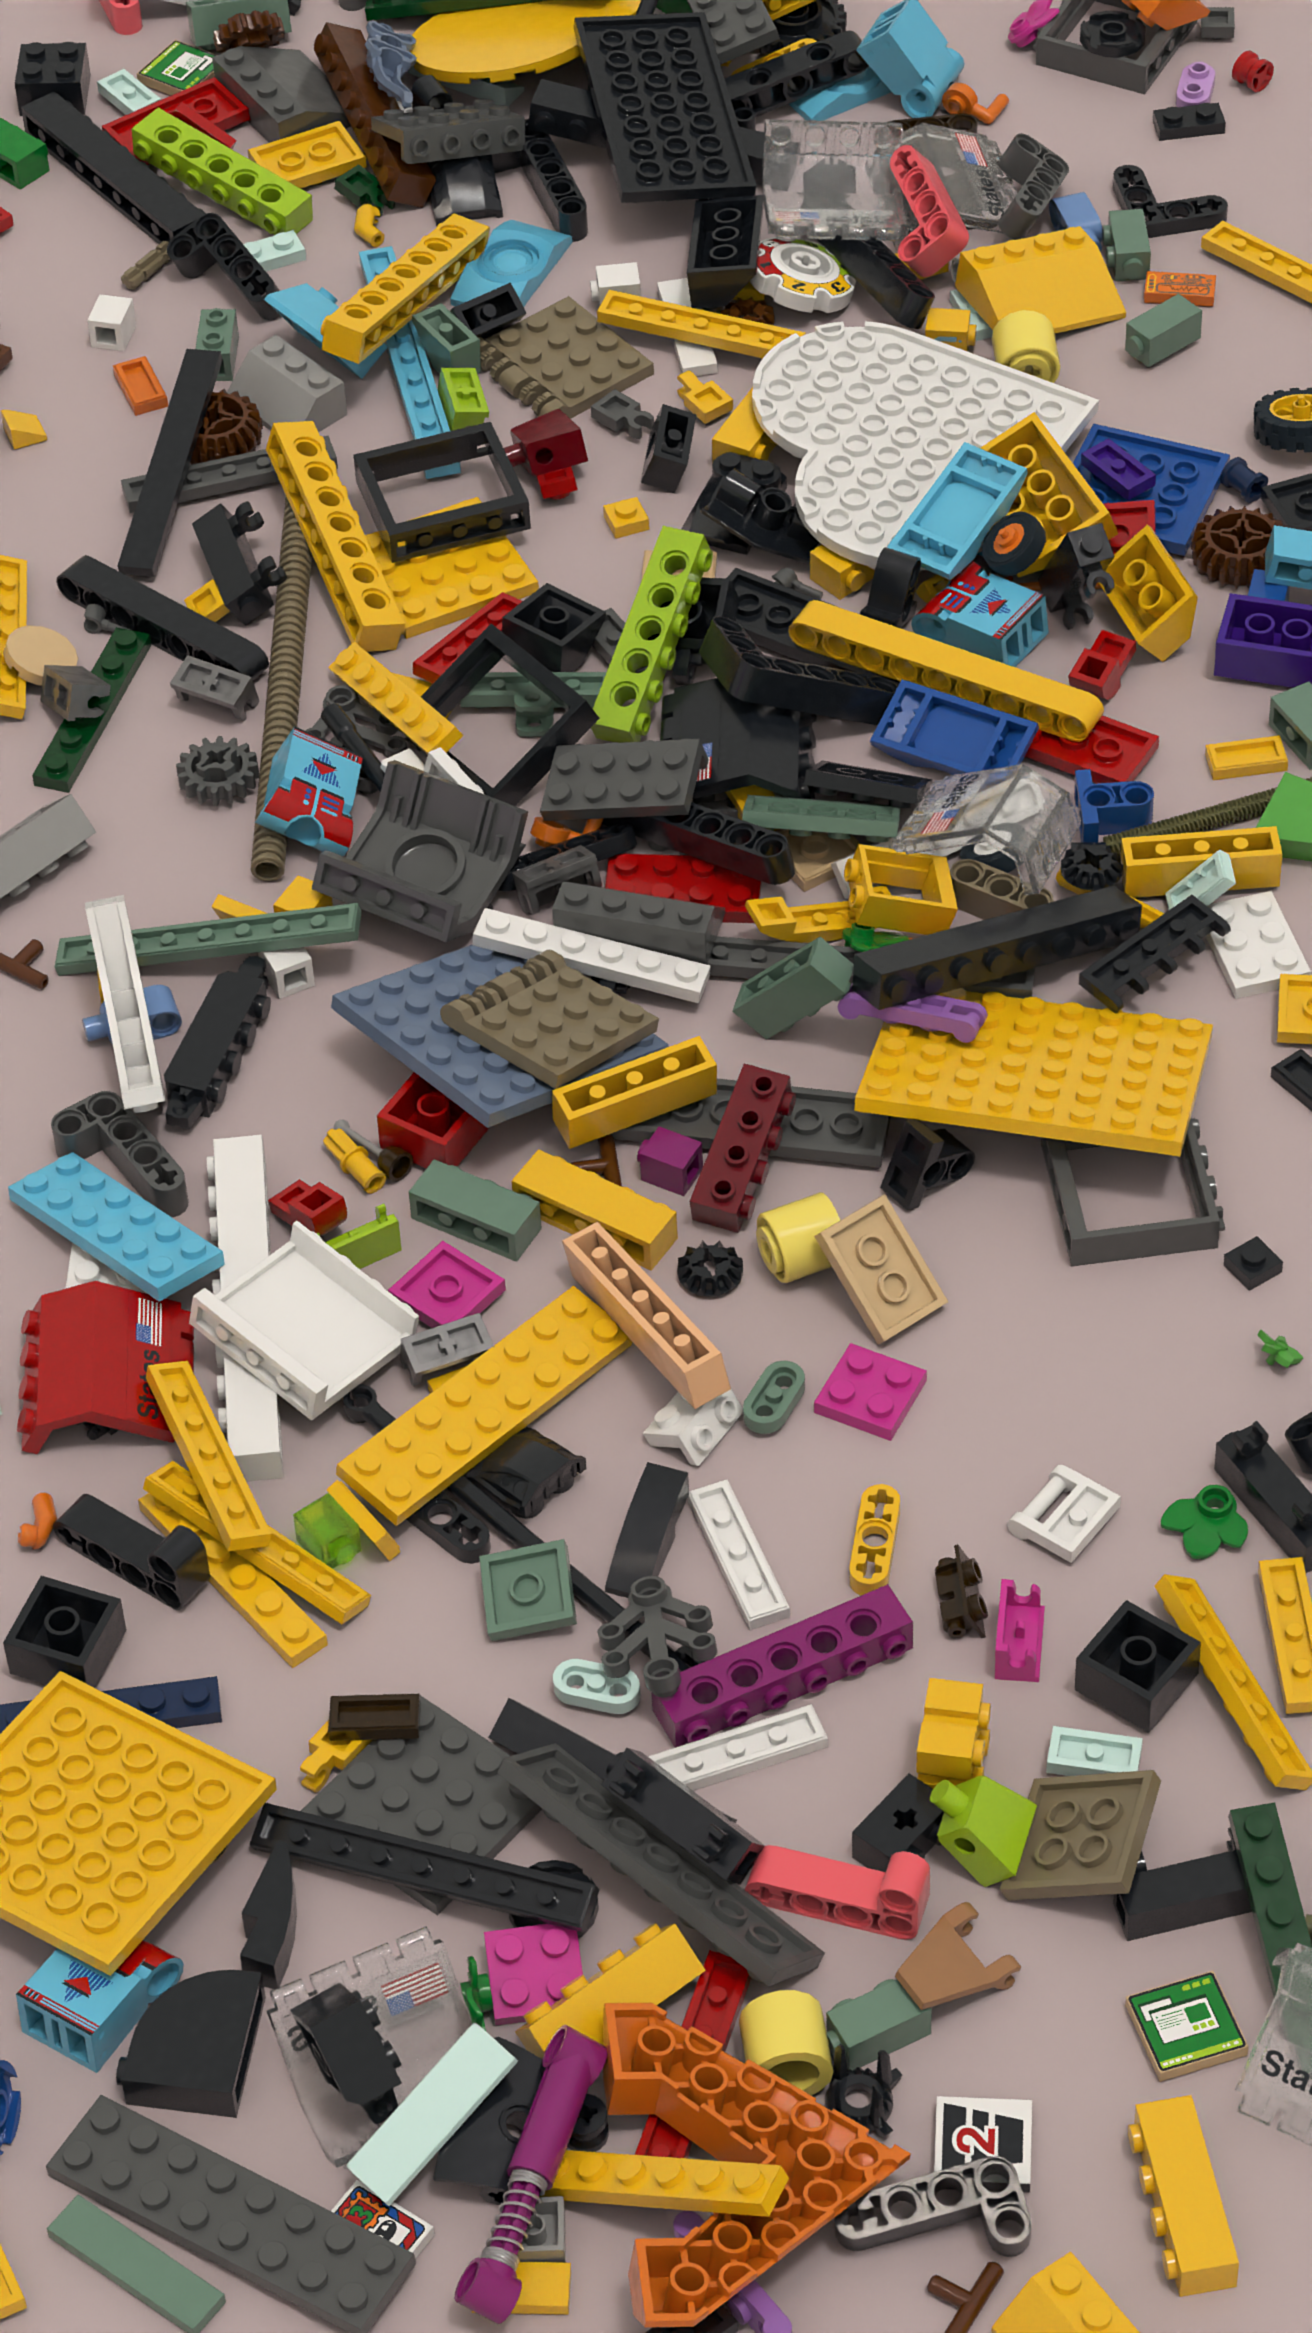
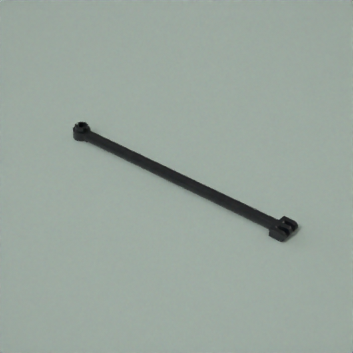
(370, 1411)

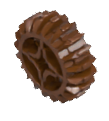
(229, 428)
(1232, 545)

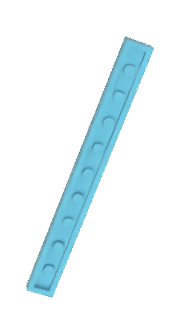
(411, 369)

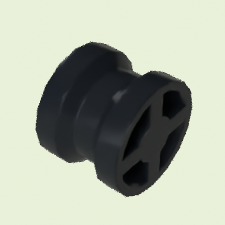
(593, 2134)

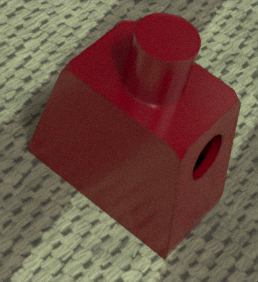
(547, 444)

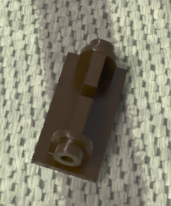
(960, 1579)

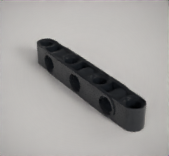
(797, 73)

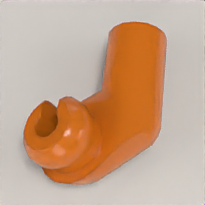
(45, 1516)

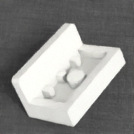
(694, 1429)

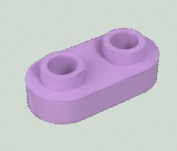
(1195, 85)

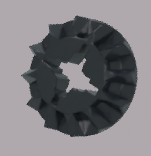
(1085, 875)
(699, 1280)

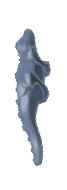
(390, 59)

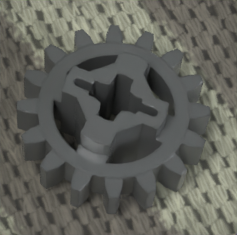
(217, 770)

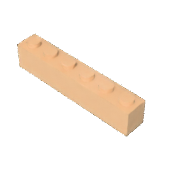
(646, 1315)

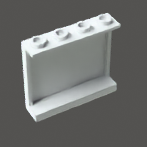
(306, 1322)

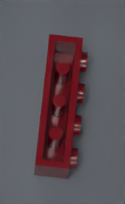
(741, 1148)

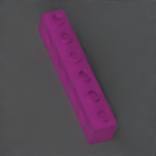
(852, 1635)

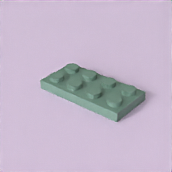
(833, 817)

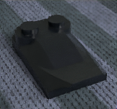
(761, 471)

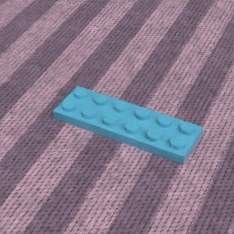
(116, 1226)

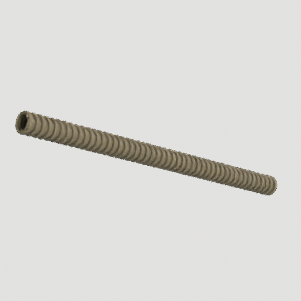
(283, 684)

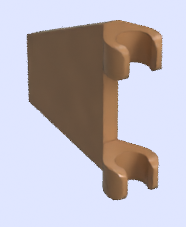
(945, 1966)

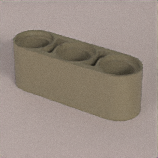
(991, 892)

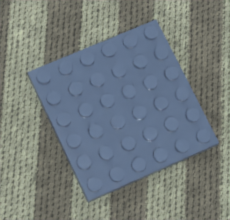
(406, 1021)

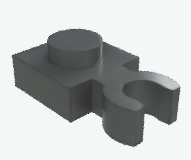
(621, 411)

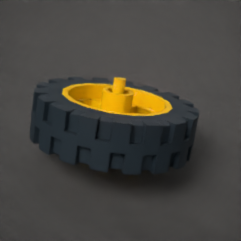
(1285, 420)

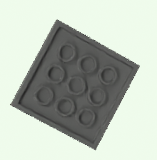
(430, 1791)

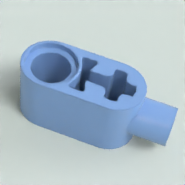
(1076, 211)
(161, 1010)

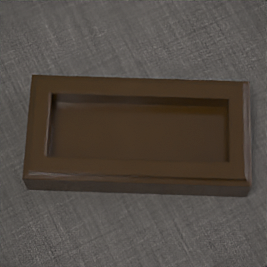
(374, 1717)

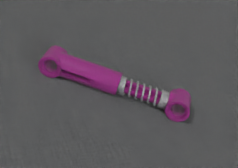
(571, 2066)

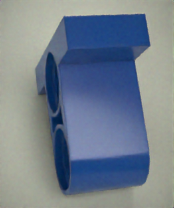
(1111, 806)

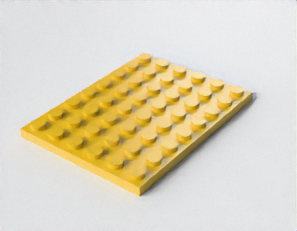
(1045, 1073)

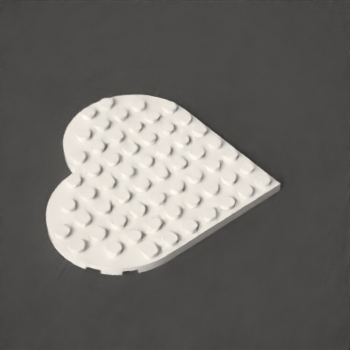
(883, 418)

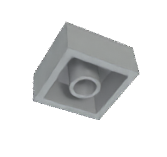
(547, 2234)

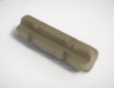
(146, 266)

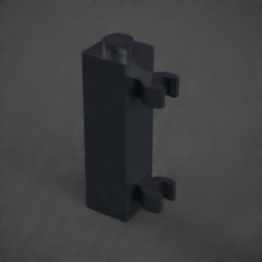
(232, 563)
(1075, 571)
(1267, 1489)
(682, 1815)
(1183, 1894)

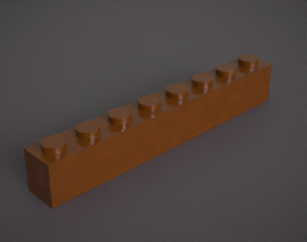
(343, 59)

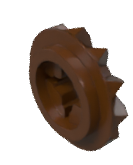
(759, 310)

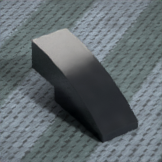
(648, 1527)
(271, 1919)

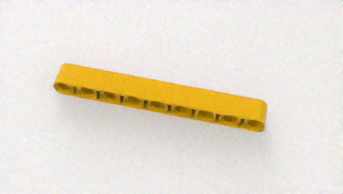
(945, 668)

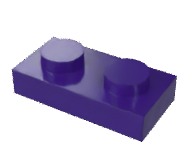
(1118, 469)

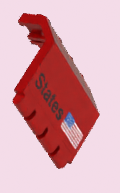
(91, 1360)

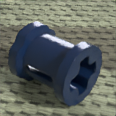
(1243, 479)

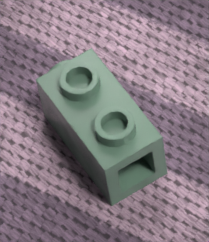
(1128, 244)
(1163, 330)
(220, 333)
(876, 2022)

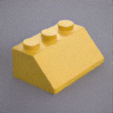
(1152, 594)
(1063, 2301)

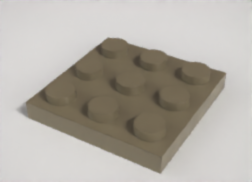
(1084, 1835)

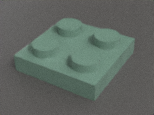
(527, 1590)

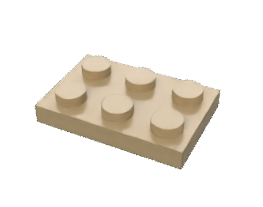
(881, 1269)

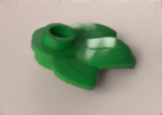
(864, 938)
(1204, 1526)
(476, 1993)

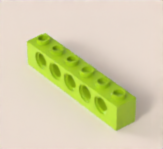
(221, 173)
(672, 551)

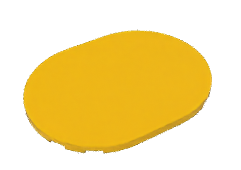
(506, 38)

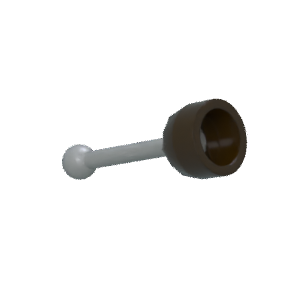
(391, 1160)

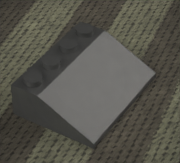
(280, 89)

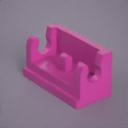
(1019, 1634)

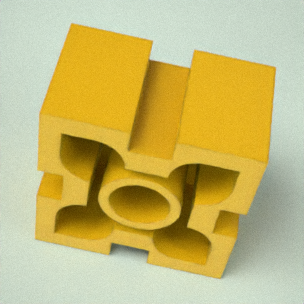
(953, 1732)

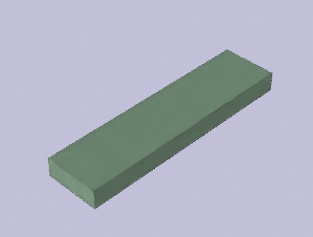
(136, 2265)

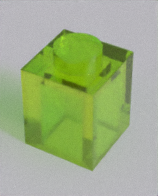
(327, 1531)

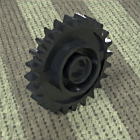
(814, 21)

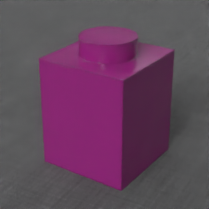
(670, 1160)

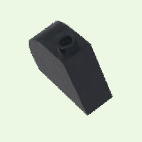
(195, 2045)

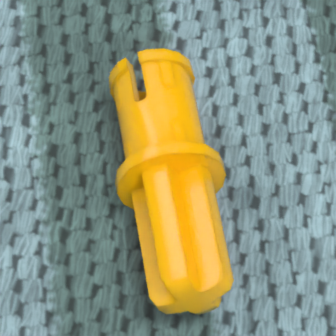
(354, 1160)

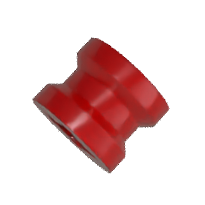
(1252, 71)

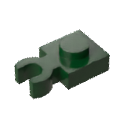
(361, 188)

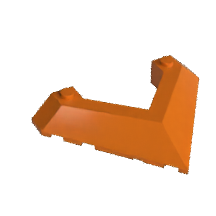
(735, 2116)

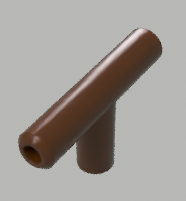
(19, 964)
(606, 1164)
(969, 2302)

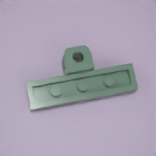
(531, 703)

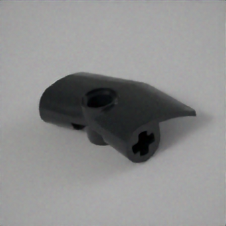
(761, 518)
(482, 2145)

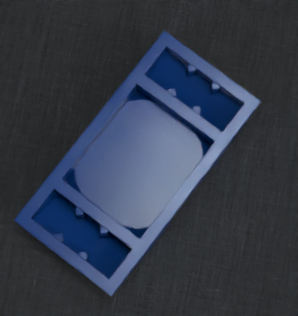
(950, 732)

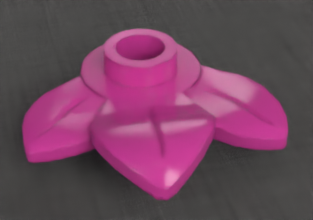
(1026, 25)

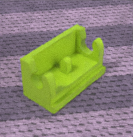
(462, 397)
(370, 1241)

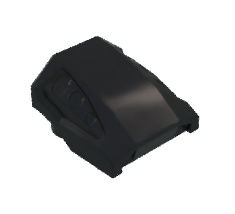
(465, 188)
(527, 1472)

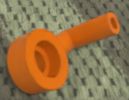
(963, 100)
(554, 832)

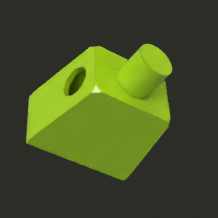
(983, 1826)

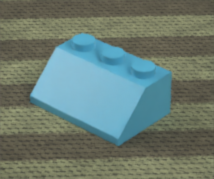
(305, 311)

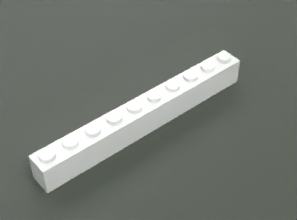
(244, 1237)

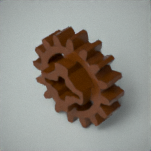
(249, 30)

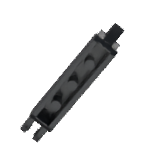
(216, 1042)

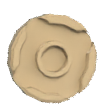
(36, 646)

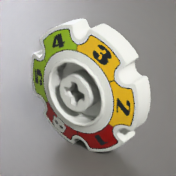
(802, 276)

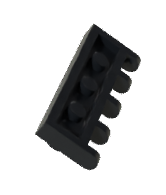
(1151, 950)

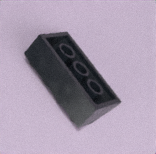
(723, 248)

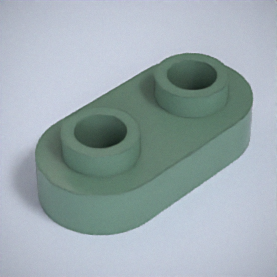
(770, 1400)

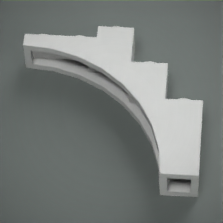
(125, 1004)

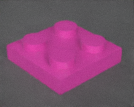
(447, 1286)
(870, 1391)
(529, 1968)

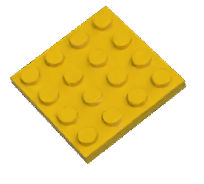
(454, 581)

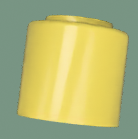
(1027, 344)
(788, 1238)
(788, 2037)

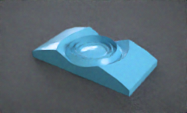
(841, 96)
(514, 255)
(960, 510)

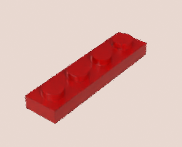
(446, 651)

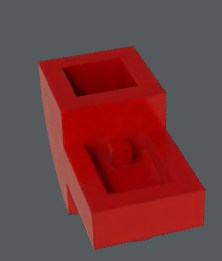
(1101, 667)
(314, 1207)

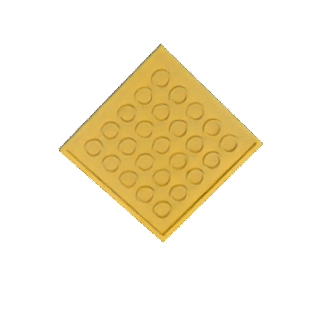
(109, 1819)

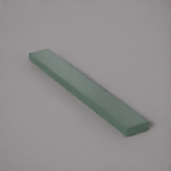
(223, 937)

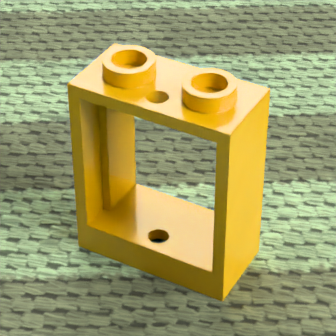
(910, 871)

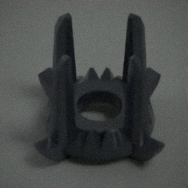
(877, 2084)

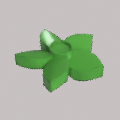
(1279, 1350)

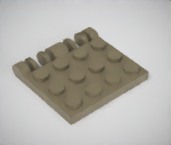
(562, 360)
(549, 1019)

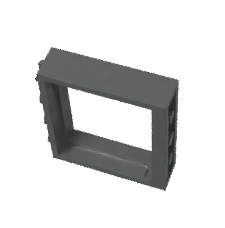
(1121, 72)
(1138, 1240)

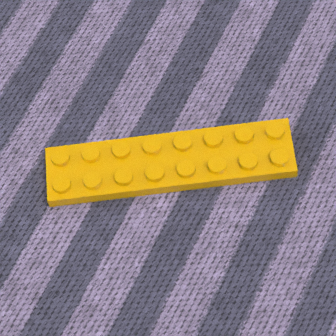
(483, 1406)

